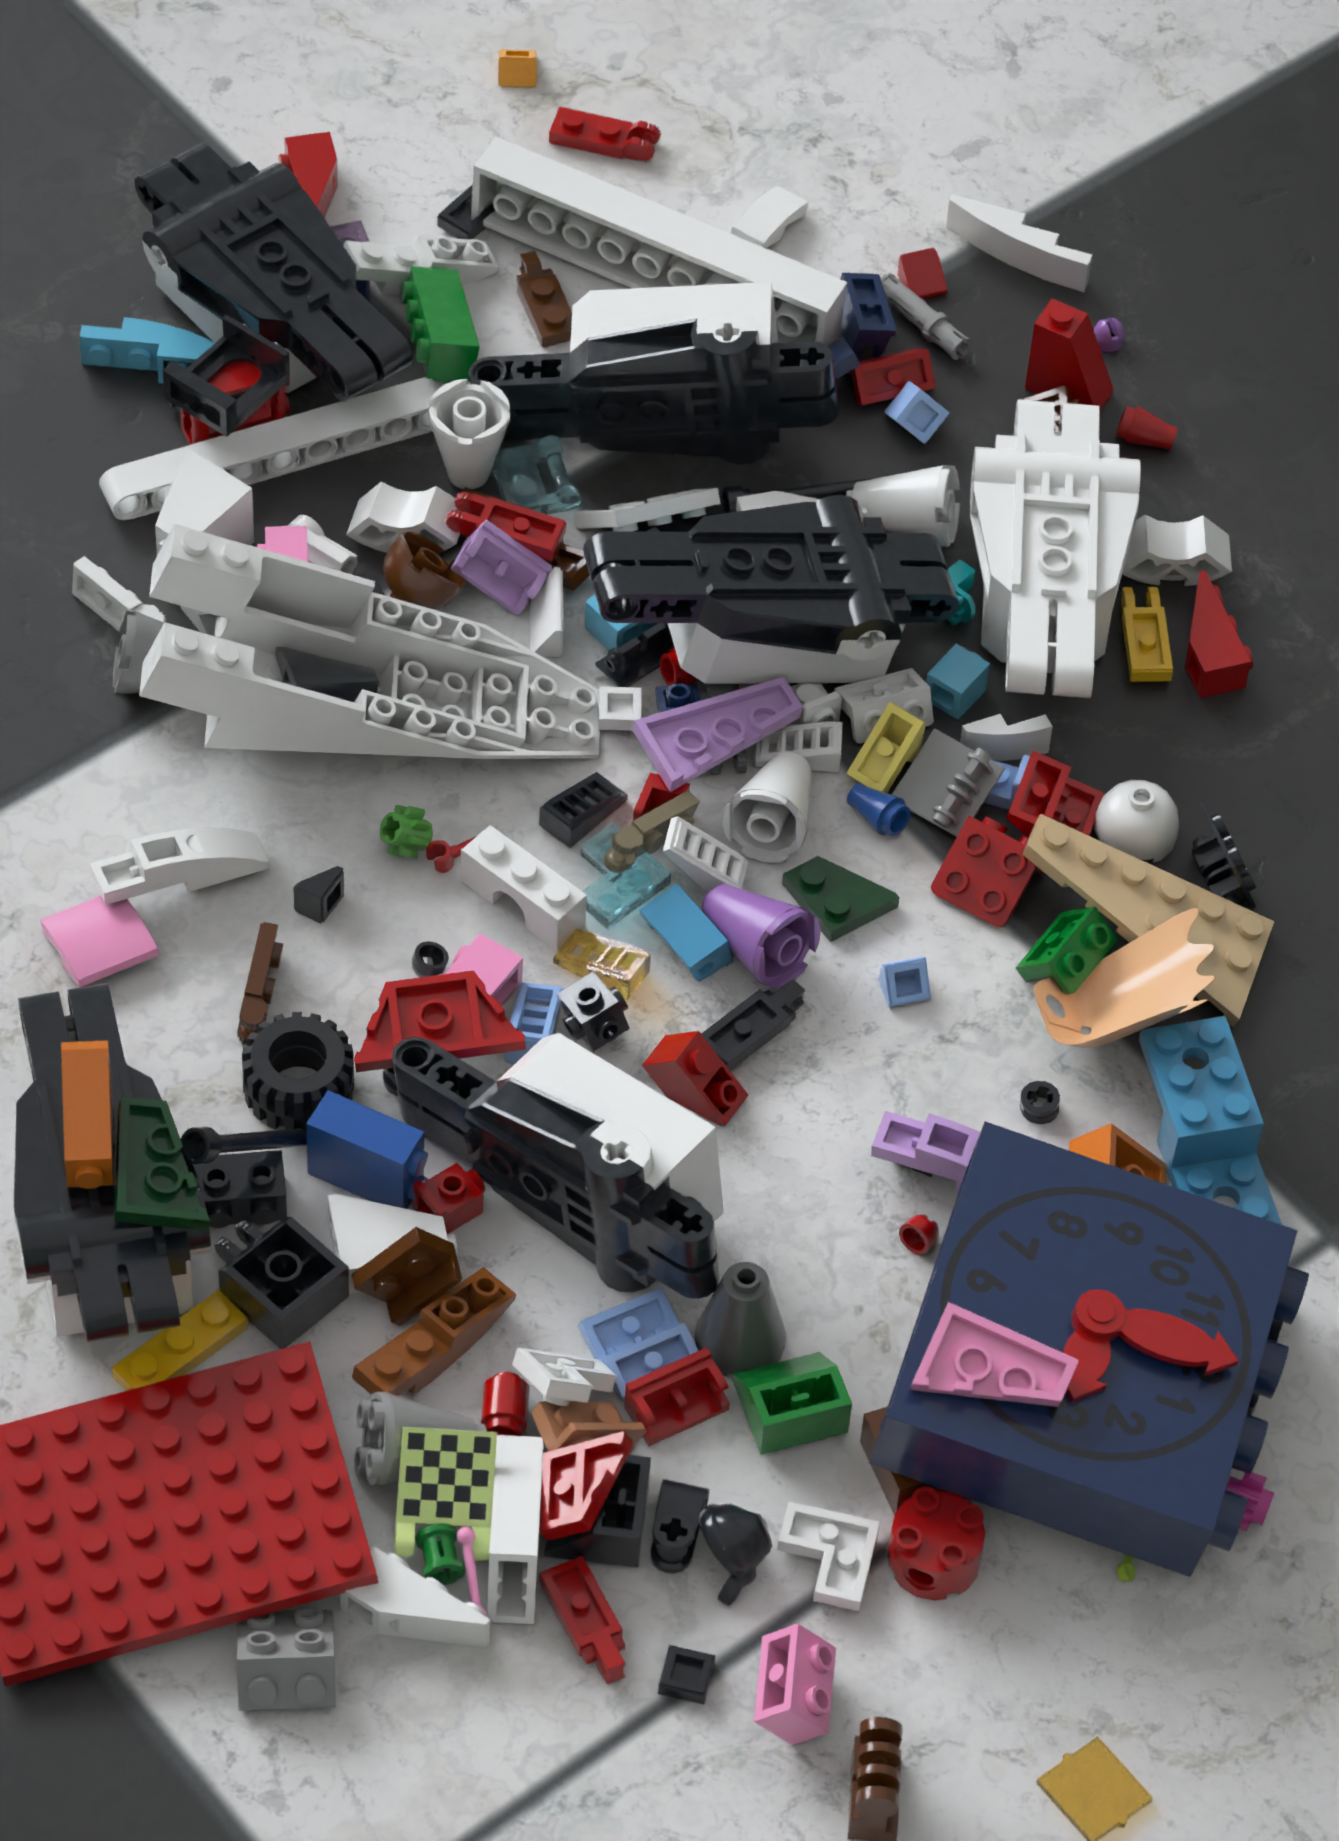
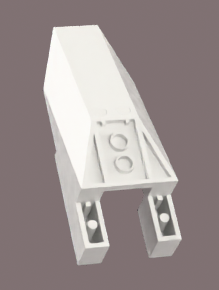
(442, 678)

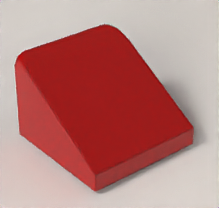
(922, 273)

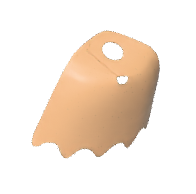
(1130, 987)

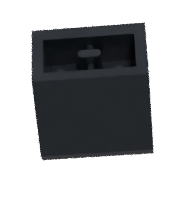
(619, 1525)

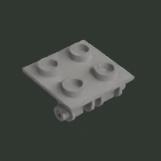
(948, 782)

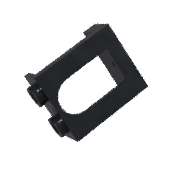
(190, 387)

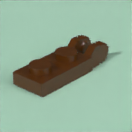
(259, 986)

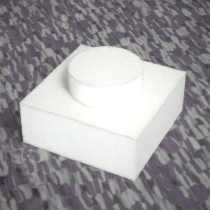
(619, 707)

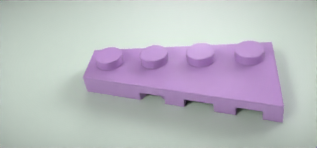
(708, 732)

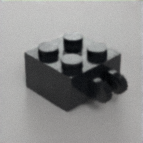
(281, 1278)

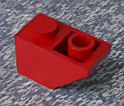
(695, 1076)

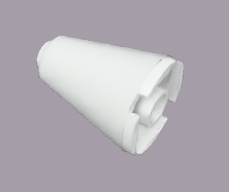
(469, 429)
(914, 501)
(771, 810)

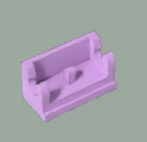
(501, 567)

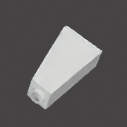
(515, 1530)

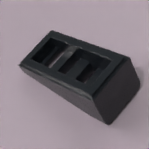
(571, 831)

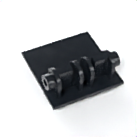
(1222, 862)

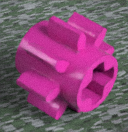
(1257, 1497)

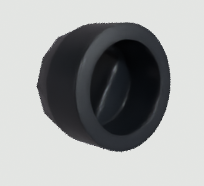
(436, 959)

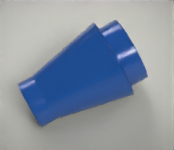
(881, 810)

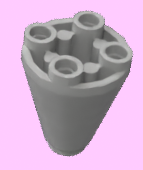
(382, 1432)

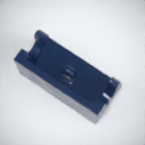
(866, 314)

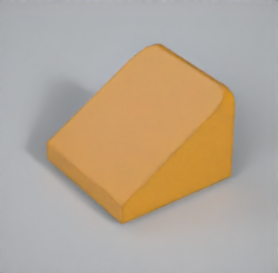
(517, 68)

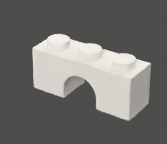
(549, 902)

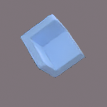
(916, 412)

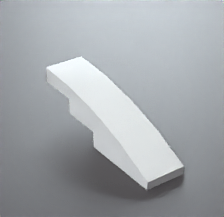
(1006, 237)

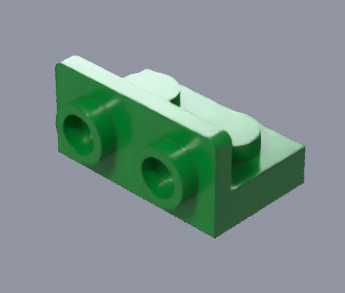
(1069, 949)

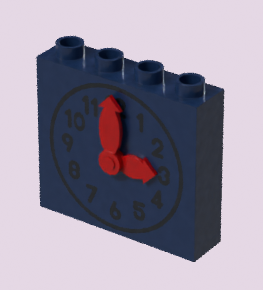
(1170, 1336)

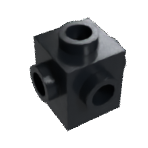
(593, 1020)

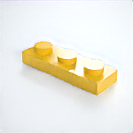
(182, 1347)

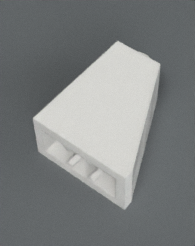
(366, 1228)

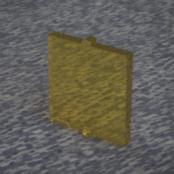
(1094, 1790)

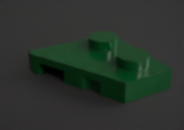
(837, 896)

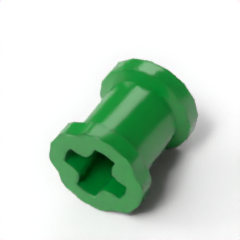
(427, 1541)

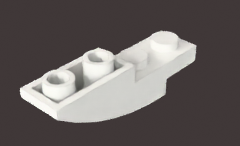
(391, 264)
(187, 855)

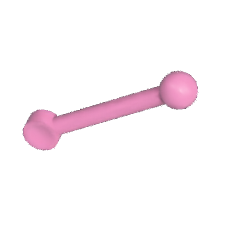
(466, 1537)

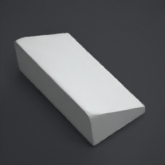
(547, 617)

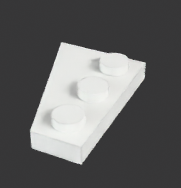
(656, 511)

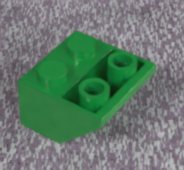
(794, 1402)

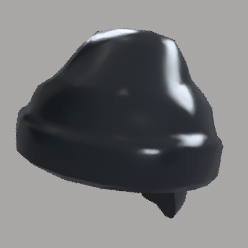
(738, 1542)

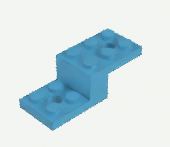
(1208, 1114)

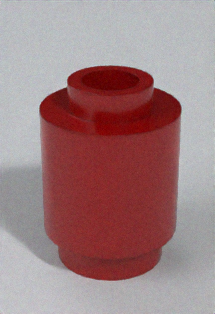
(505, 1404)

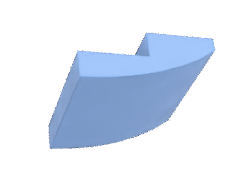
(637, 1337)

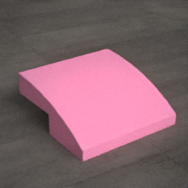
(99, 939)

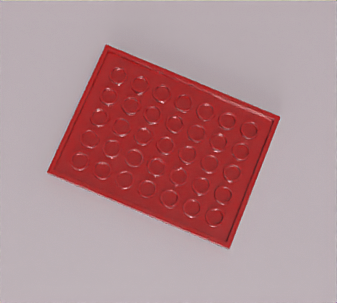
(172, 1513)

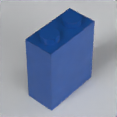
(365, 1151)

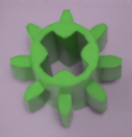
(406, 831)

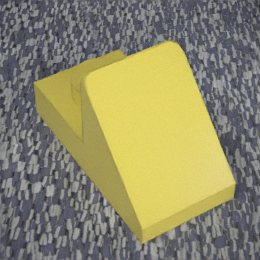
(888, 747)

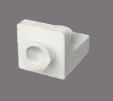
(817, 703)

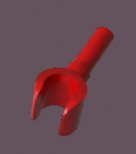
(442, 848)

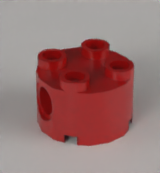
(936, 1544)

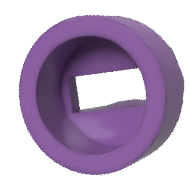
(1103, 334)

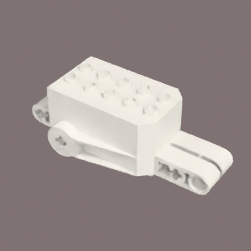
(1051, 544)

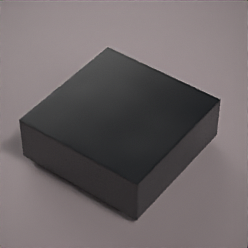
(686, 1674)

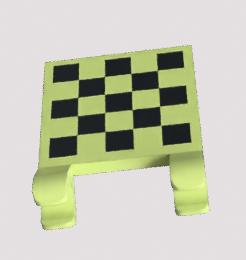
(445, 1480)

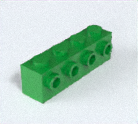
(440, 323)

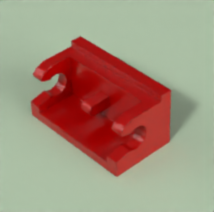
(677, 1396)

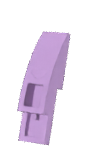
(932, 1147)

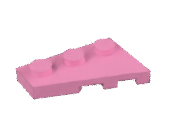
(991, 1362)

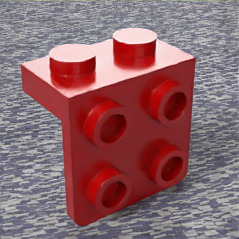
(985, 871)

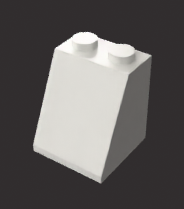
(206, 501)

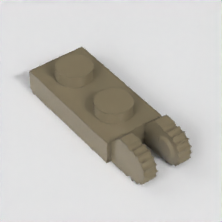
(647, 832)

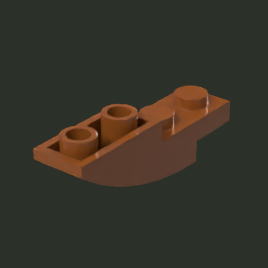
(439, 1337)

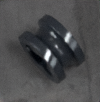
(1049, 1109)

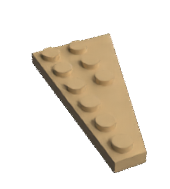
(1145, 896)

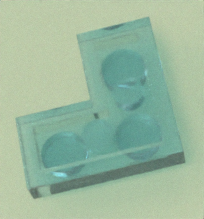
(620, 894)

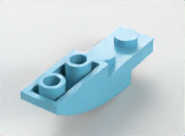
(141, 346)

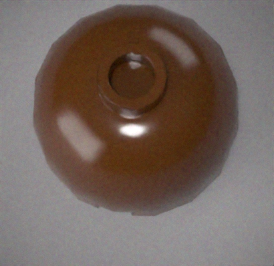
(419, 574)

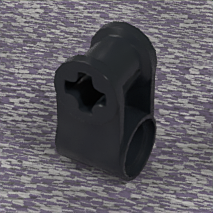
(676, 1525)

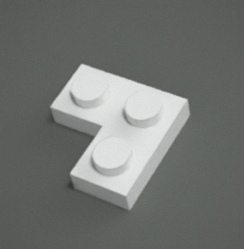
(563, 1376)
(840, 1541)

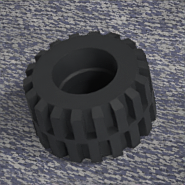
(289, 1044)

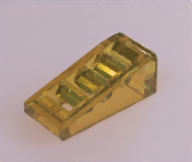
(631, 958)

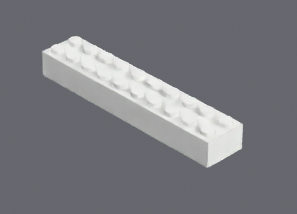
(642, 240)

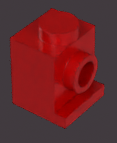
(451, 1194)

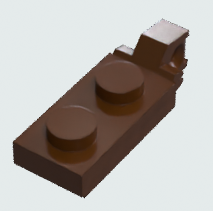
(543, 301)

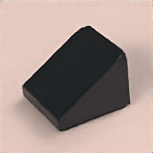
(319, 894)

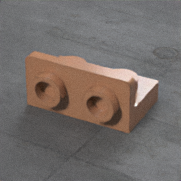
(581, 1422)

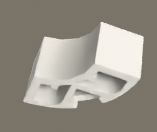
(390, 511)
(1177, 551)

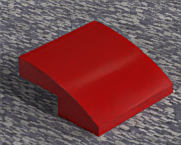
(1050, 792)

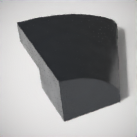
(325, 675)

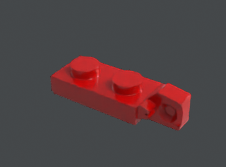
(586, 1616)

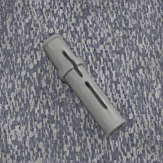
(933, 324)

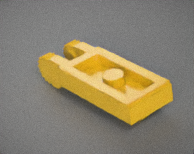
(1146, 637)

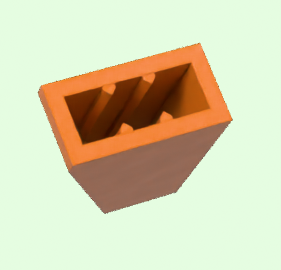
(87, 1114)

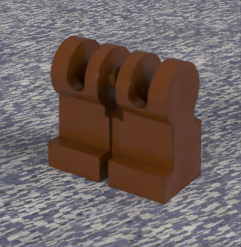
(875, 1781)

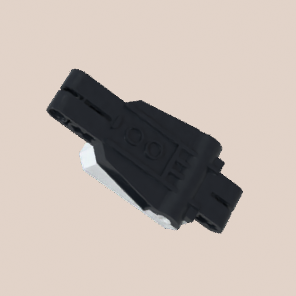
(268, 259)
(670, 375)
(776, 590)
(581, 1155)
(94, 1268)

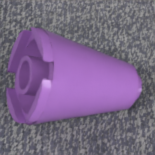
(763, 932)

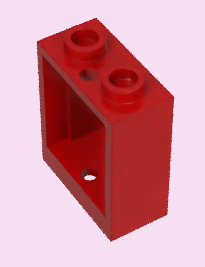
(234, 380)

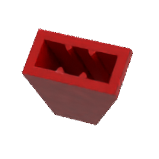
(1069, 355)

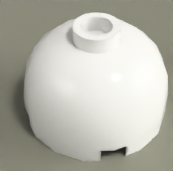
(1138, 820)

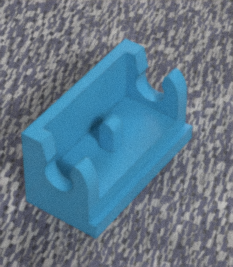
(688, 932)

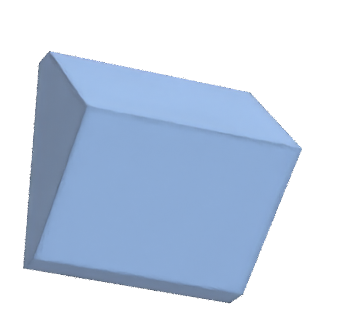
(905, 981)

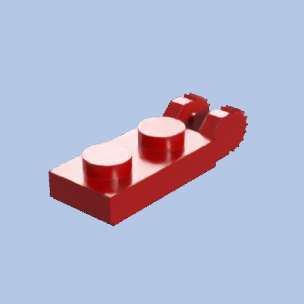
(604, 135)
(528, 527)

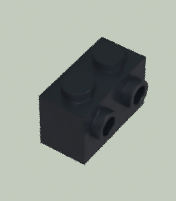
(244, 1188)

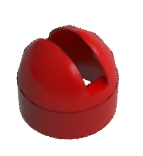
(912, 1228)

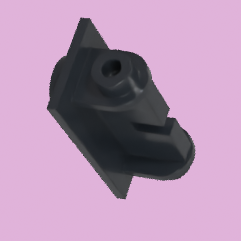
(637, 657)

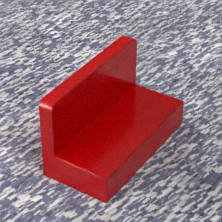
(886, 375)

